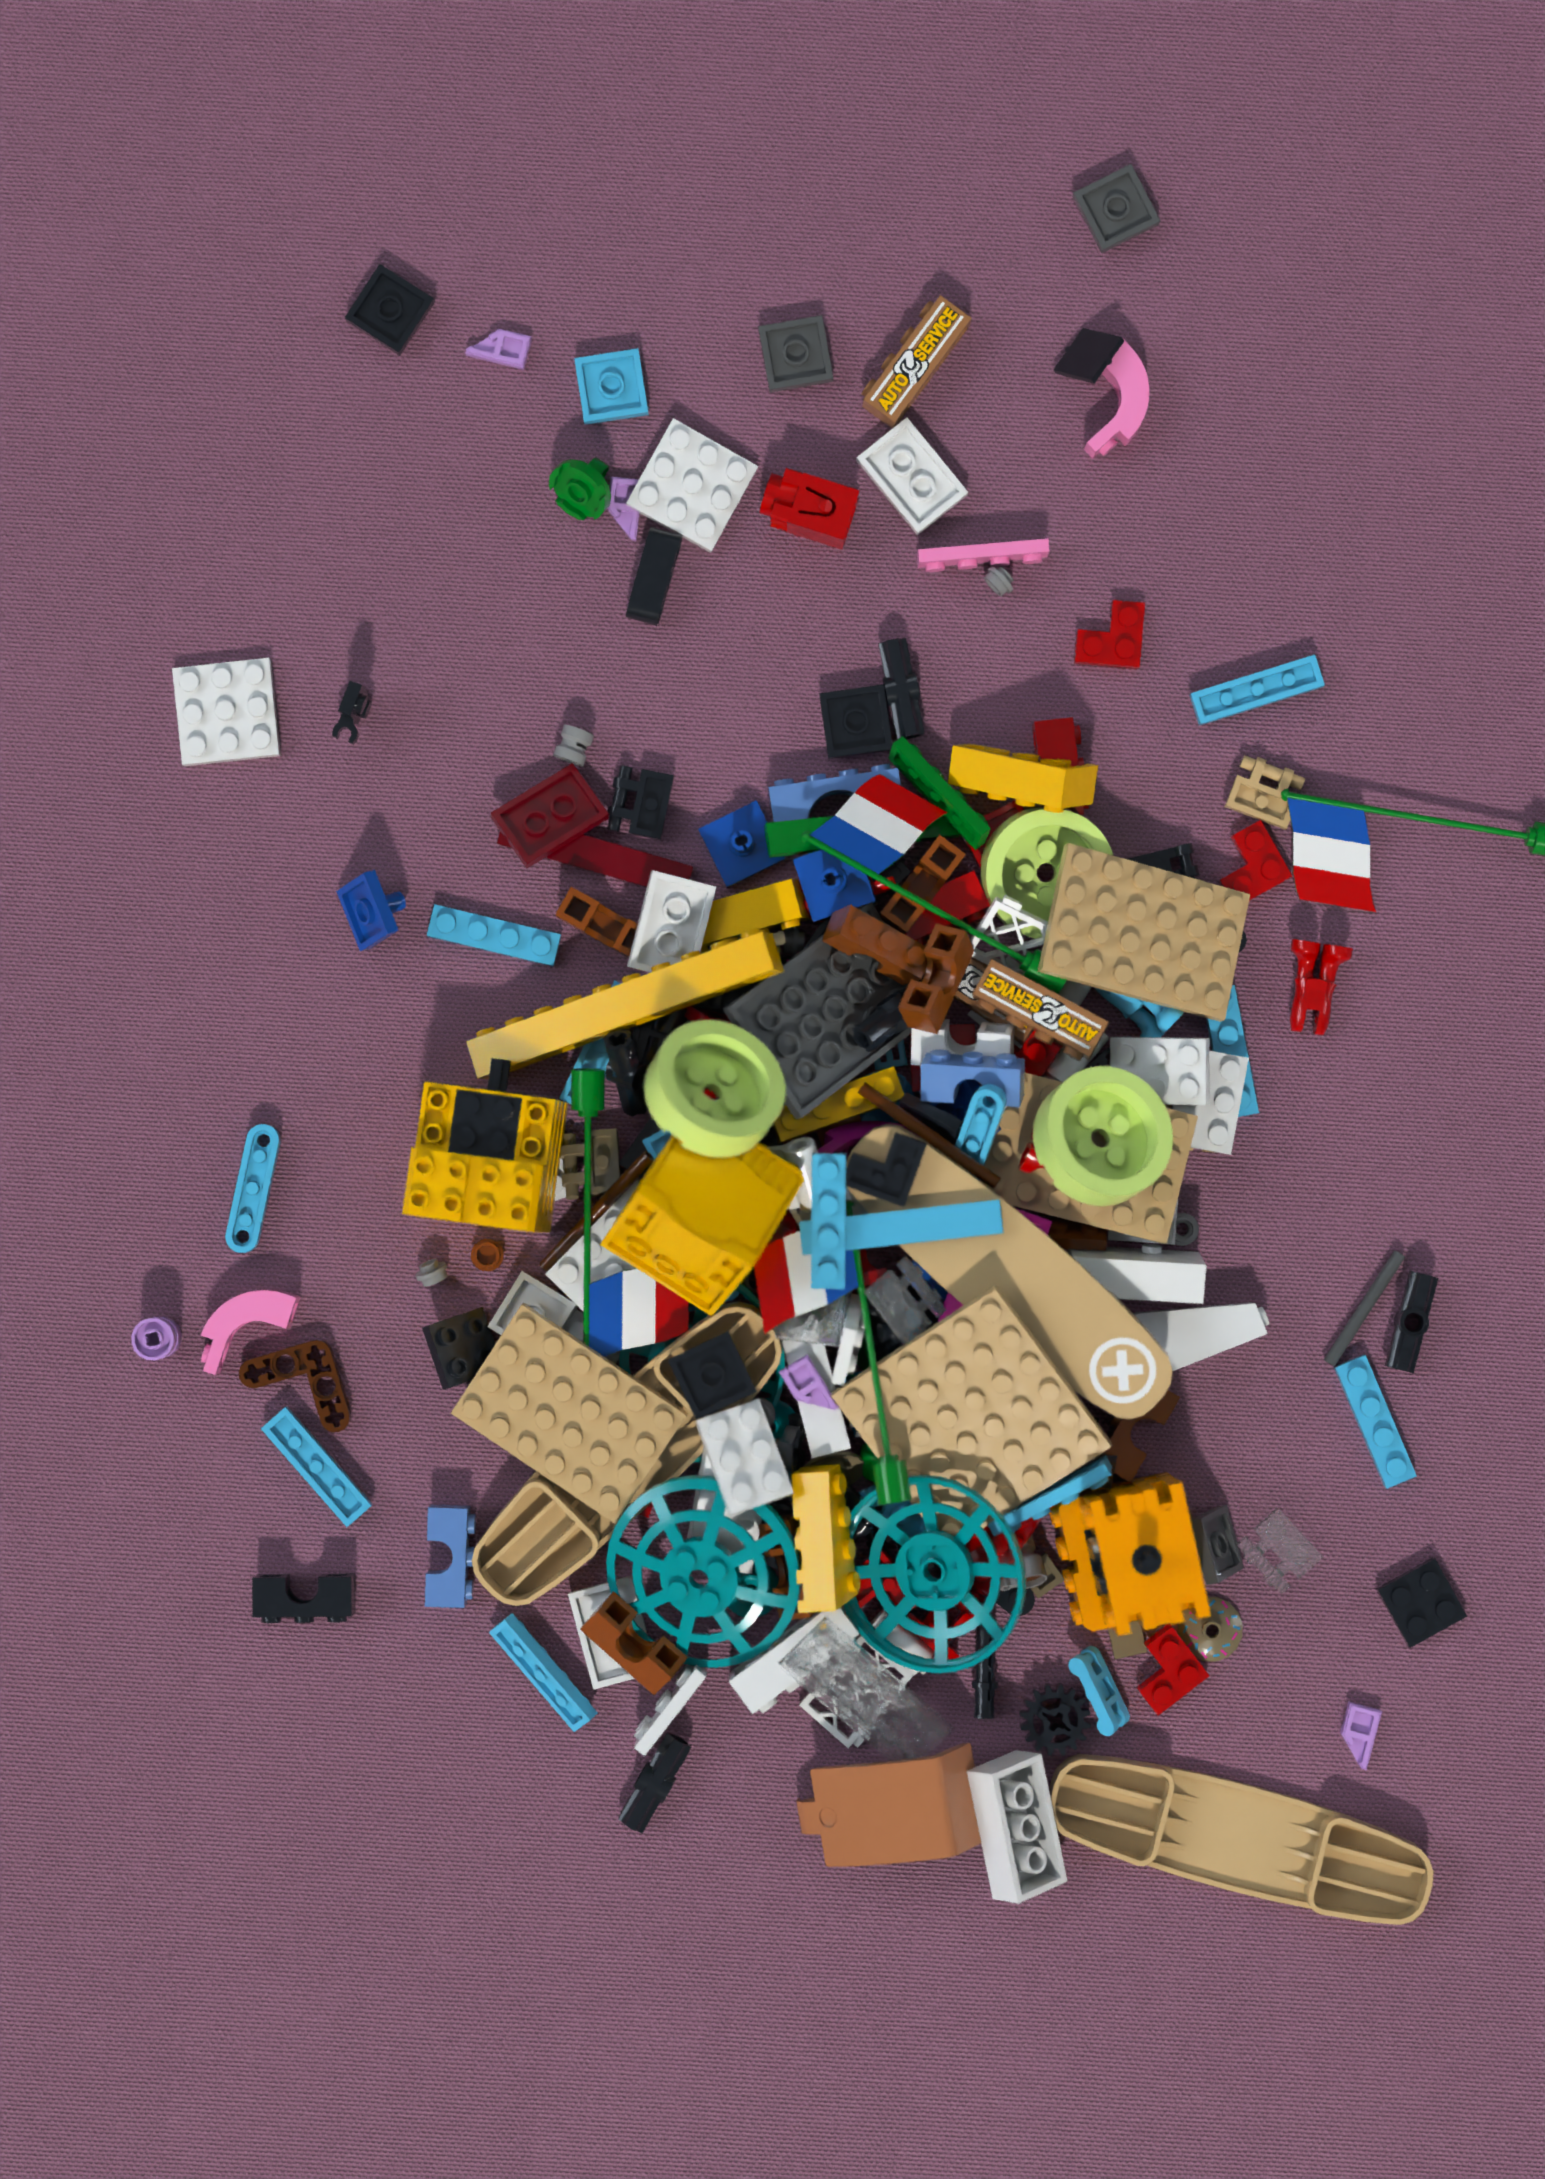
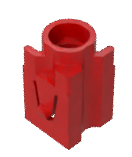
(810, 507)

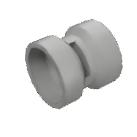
(573, 745)

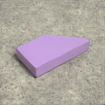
(502, 348)
(624, 515)
(807, 1383)
(1360, 1730)

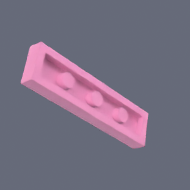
(996, 553)

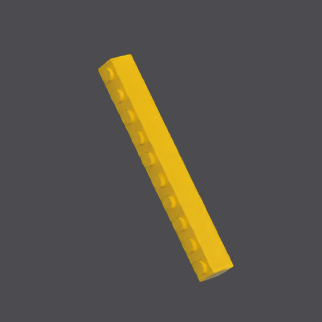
(629, 1003)

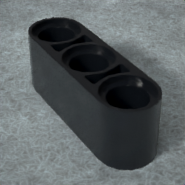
(654, 576)

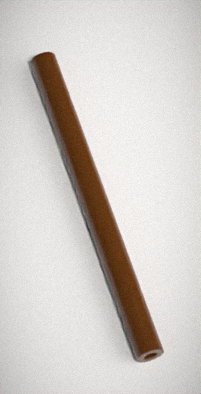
(929, 1135)
(598, 1209)

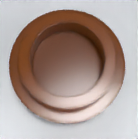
(487, 1255)

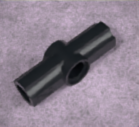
(901, 688)
(881, 1023)
(626, 1071)
(1417, 1300)
(654, 1782)

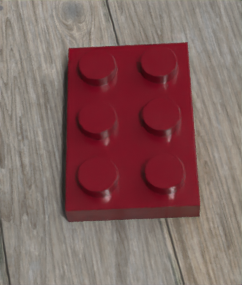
(549, 815)

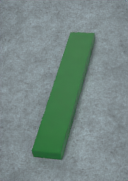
(784, 837)

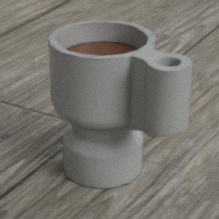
(1034, 1569)

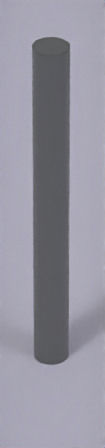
(1364, 1308)

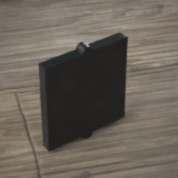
(1088, 355)

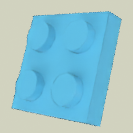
(611, 386)

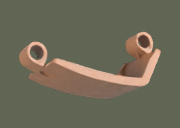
(893, 1809)

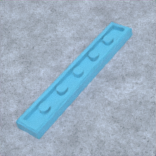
(916, 1225)

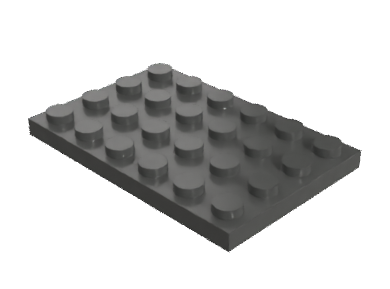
(810, 1019)

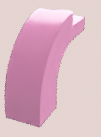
(1132, 391)
(260, 1305)

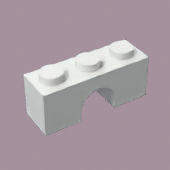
(991, 1041)

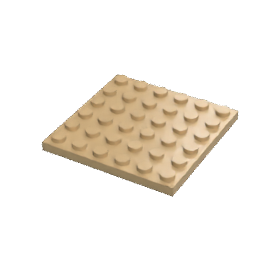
(977, 1408)

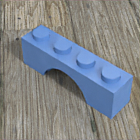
(797, 800)

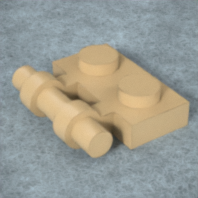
(1261, 801)

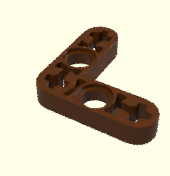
(304, 1365)

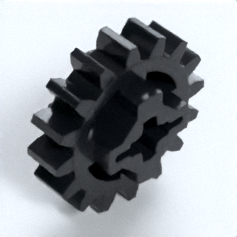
(1047, 1732)

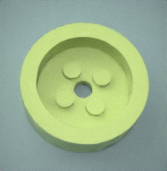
(1023, 845)
(729, 1065)
(1126, 1116)

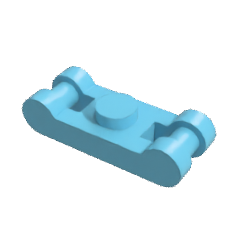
(1100, 1690)

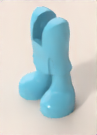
(1148, 1024)

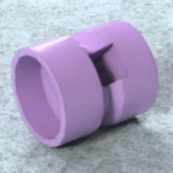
(156, 1338)

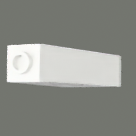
(1205, 1330)

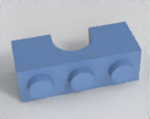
(944, 1071)
(451, 1526)

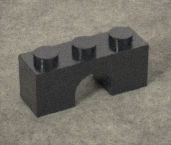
(274, 1598)

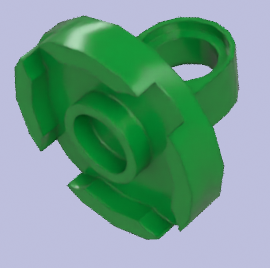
(581, 488)

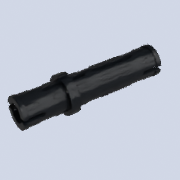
(984, 1678)

